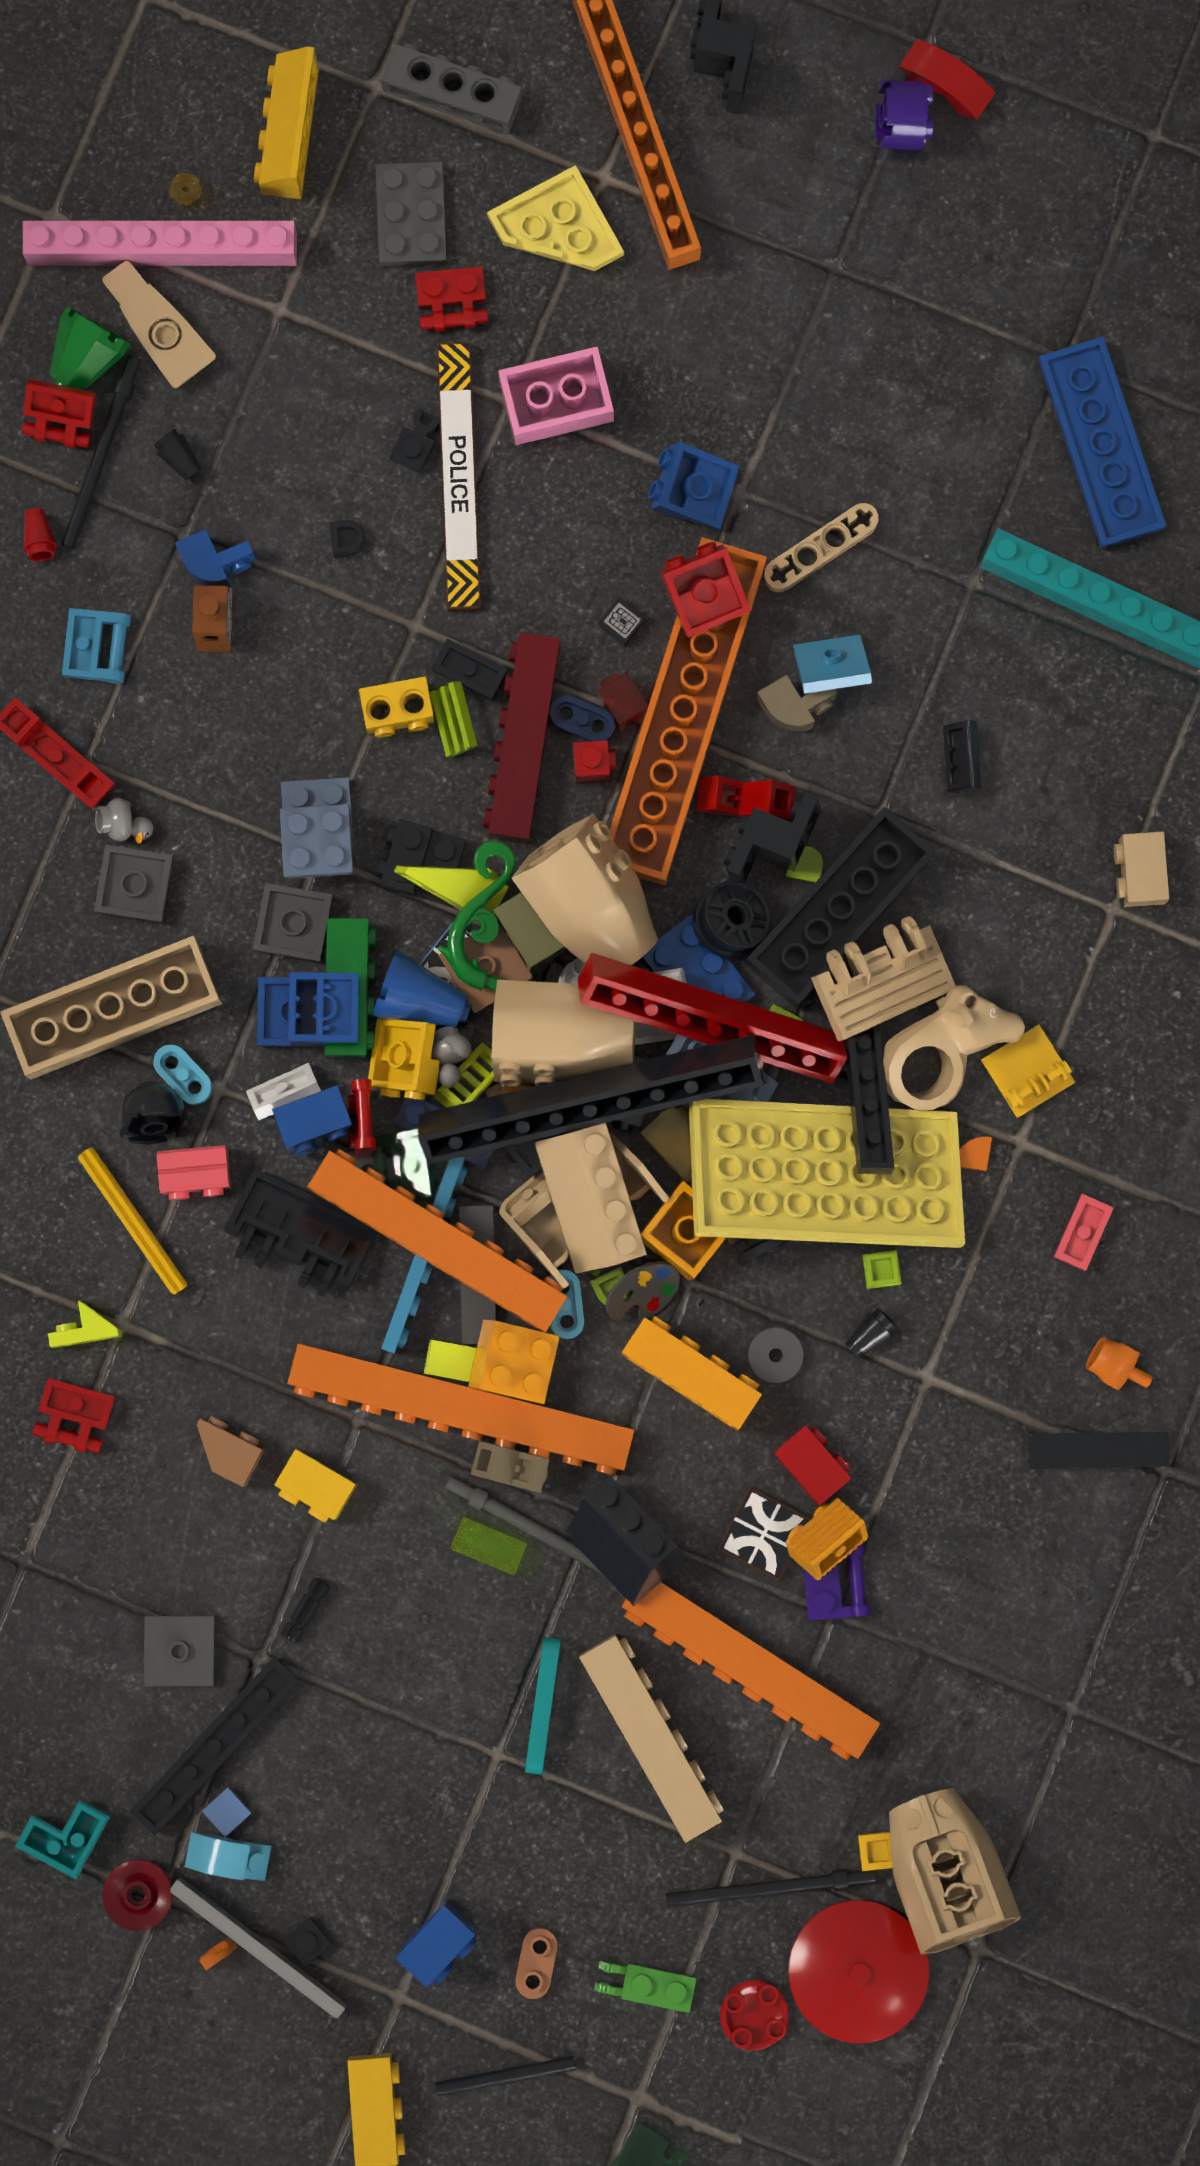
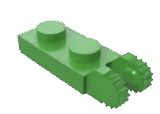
(649, 1986)

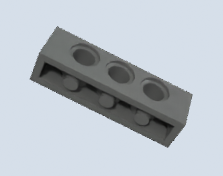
(495, 114)

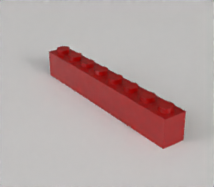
(709, 1017)

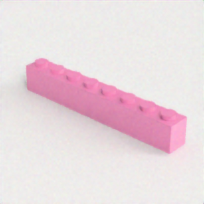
(160, 243)

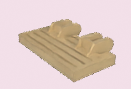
(882, 984)

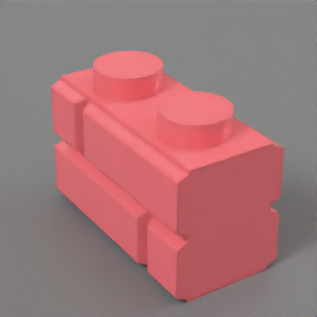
(194, 1171)

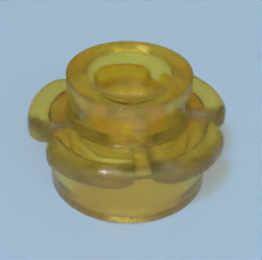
(185, 180)

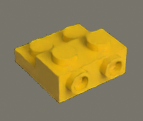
(403, 1059)

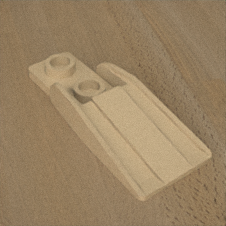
(158, 326)

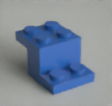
(308, 1009)

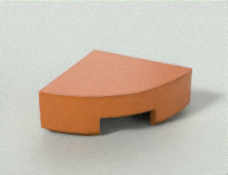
(975, 1154)
(217, 1953)

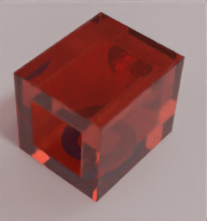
(622, 699)

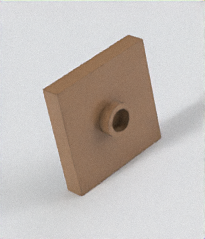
(495, 957)

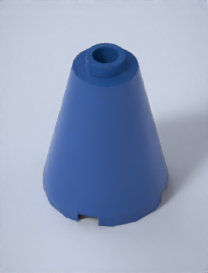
(419, 995)

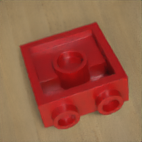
(704, 589)

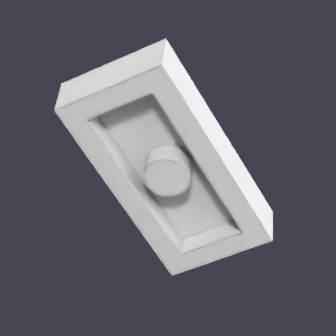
(282, 1090)

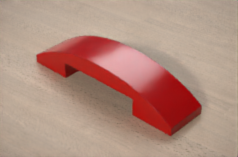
(54, 754)

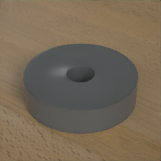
(791, 1355)

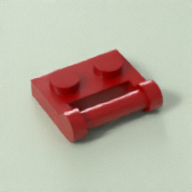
(358, 1106)

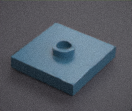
(832, 664)

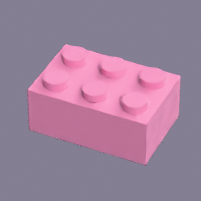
(556, 395)

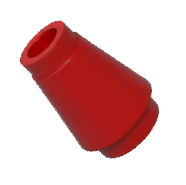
(38, 537)

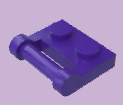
(824, 1595)

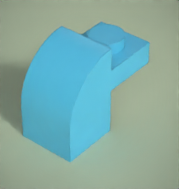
(227, 1857)

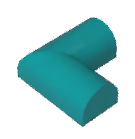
(68, 1848)

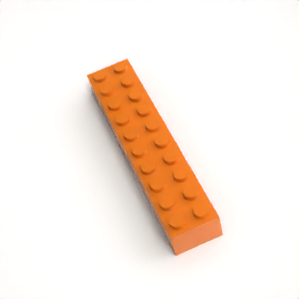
(679, 733)

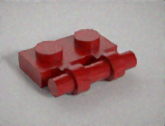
(448, 289)
(60, 405)
(74, 1404)

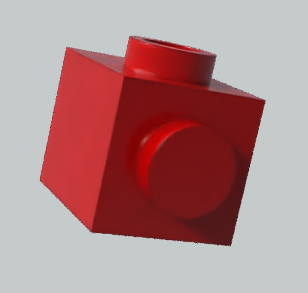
(593, 761)

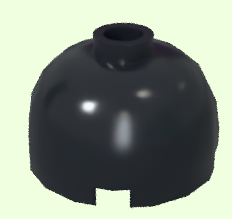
(151, 1113)

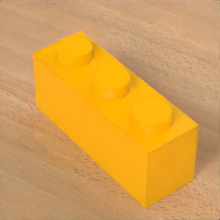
(375, 2110)

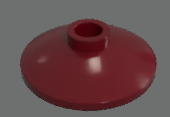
(119, 1898)

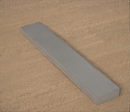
(258, 1947)

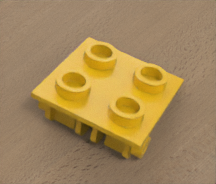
(1028, 1071)

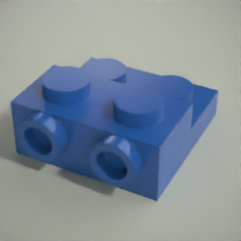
(693, 485)

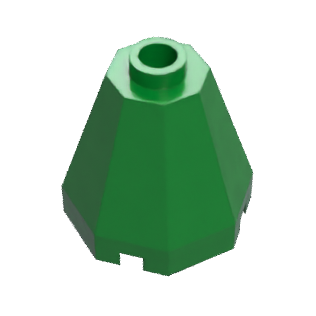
(84, 350)

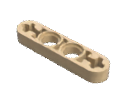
(817, 543)

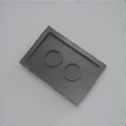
(411, 214)

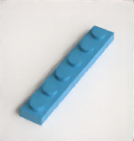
(420, 1269)

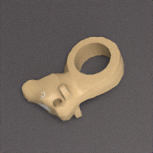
(956, 1030)

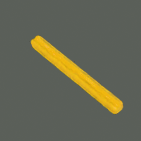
(132, 1220)

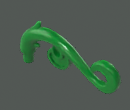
(455, 953)

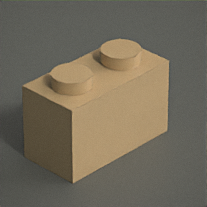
(1142, 869)

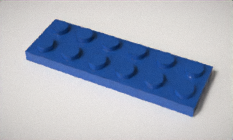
(1102, 442)

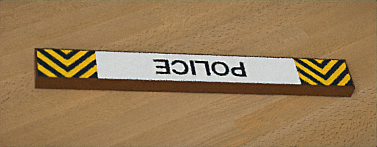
(458, 476)

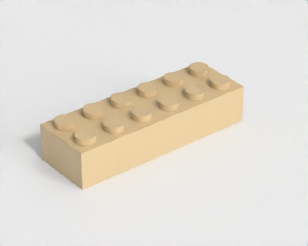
(111, 1007)
(650, 1737)

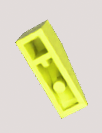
(453, 884)

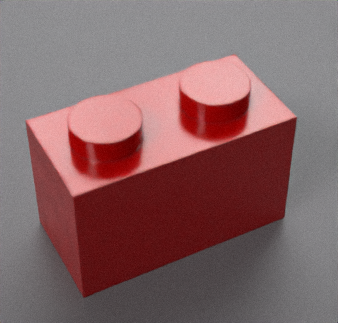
(813, 1465)

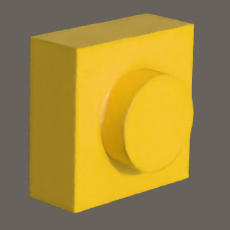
(875, 1851)

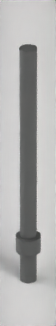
(479, 1498)

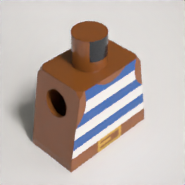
(212, 618)

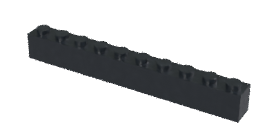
(590, 1099)

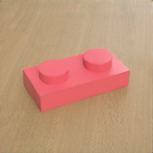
(1083, 1232)

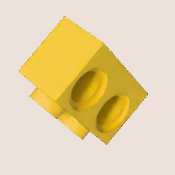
(395, 696)

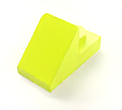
(93, 1329)

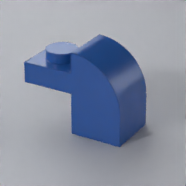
(208, 566)

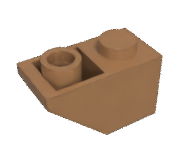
(227, 1453)

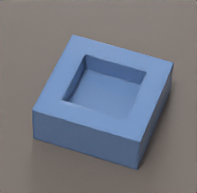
(227, 1811)

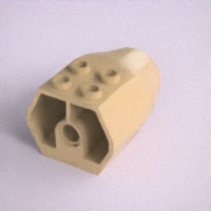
(588, 894)
(550, 1036)
(947, 1872)

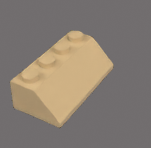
(590, 1198)

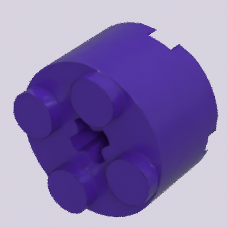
(903, 115)

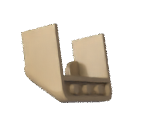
(534, 1218)

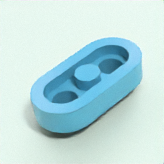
(183, 1075)
(571, 1307)

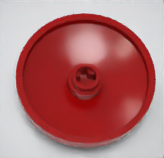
(858, 1971)

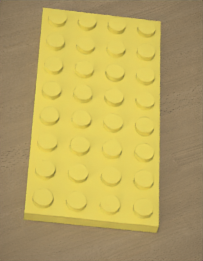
(795, 1176)

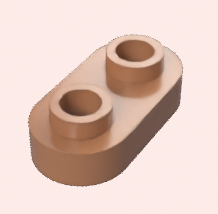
(536, 1963)

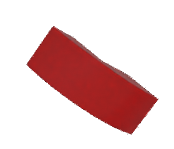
(949, 76)
(735, 798)

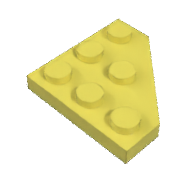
(558, 223)

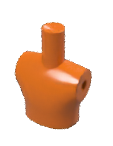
(1116, 1363)

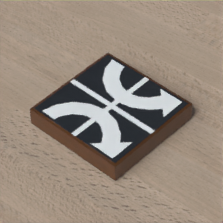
(760, 1533)

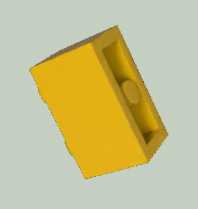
(314, 1485)

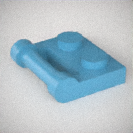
(84, 645)

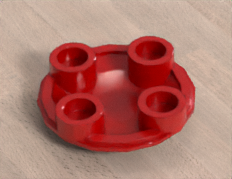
(754, 2015)

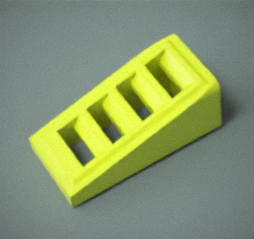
(448, 1099)

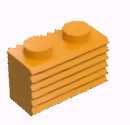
(826, 1538)

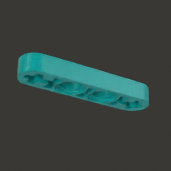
(542, 1705)

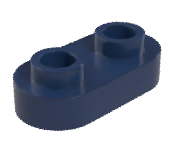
(583, 718)

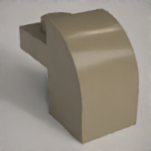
(788, 709)
(510, 1467)

